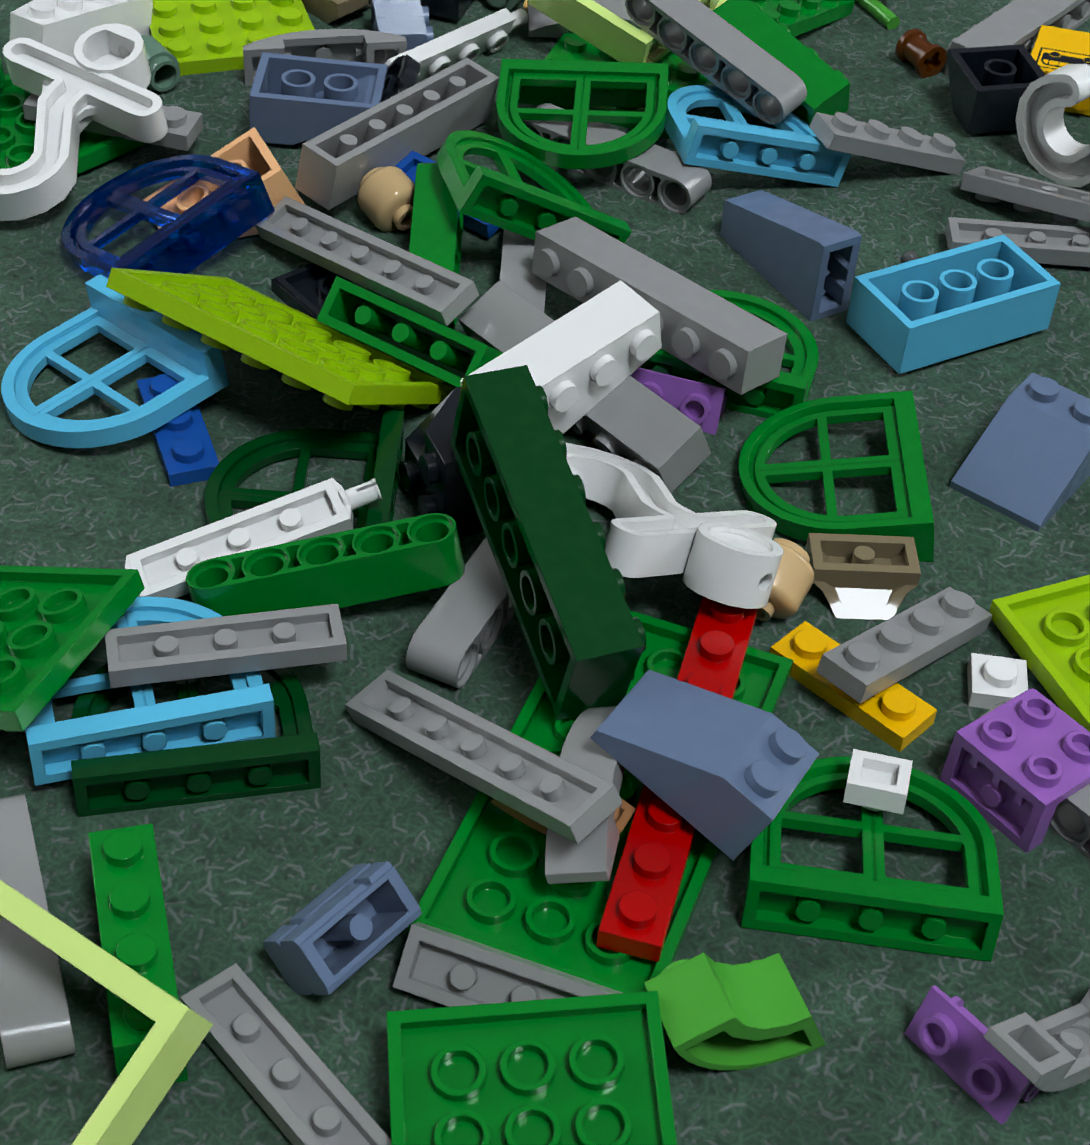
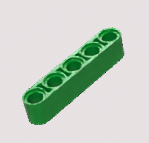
(435, 222)
(333, 568)

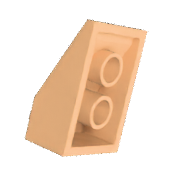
(247, 151)

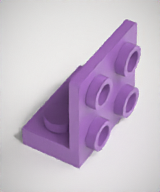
(1019, 765)

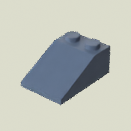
(307, 96)
(1030, 453)
(707, 757)

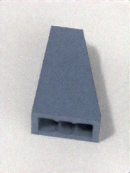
(794, 250)

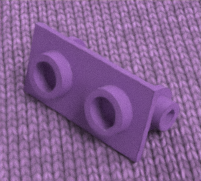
(694, 399)
(957, 1046)

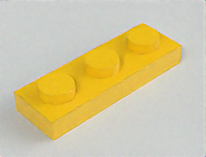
(890, 715)

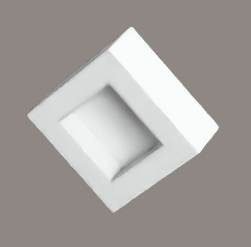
(994, 679)
(878, 782)

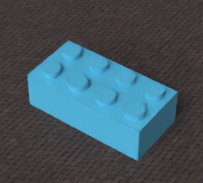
(951, 303)

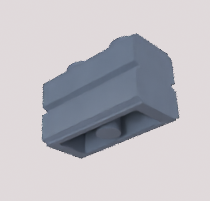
(342, 928)

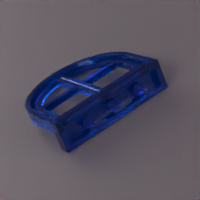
(184, 238)

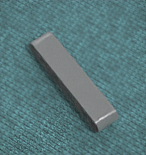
(722, 55)
(652, 176)
(462, 623)
(32, 992)

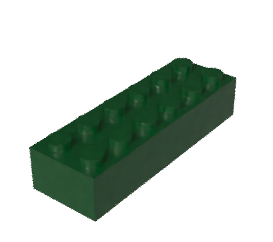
(545, 542)

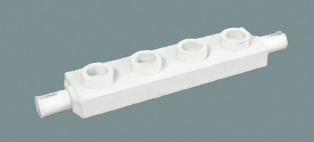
(465, 42)
(294, 517)

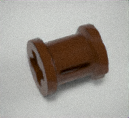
(926, 57)

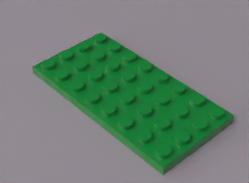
(494, 869)

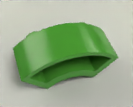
(734, 1013)

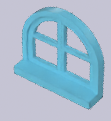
(734, 145)
(147, 339)
(188, 722)

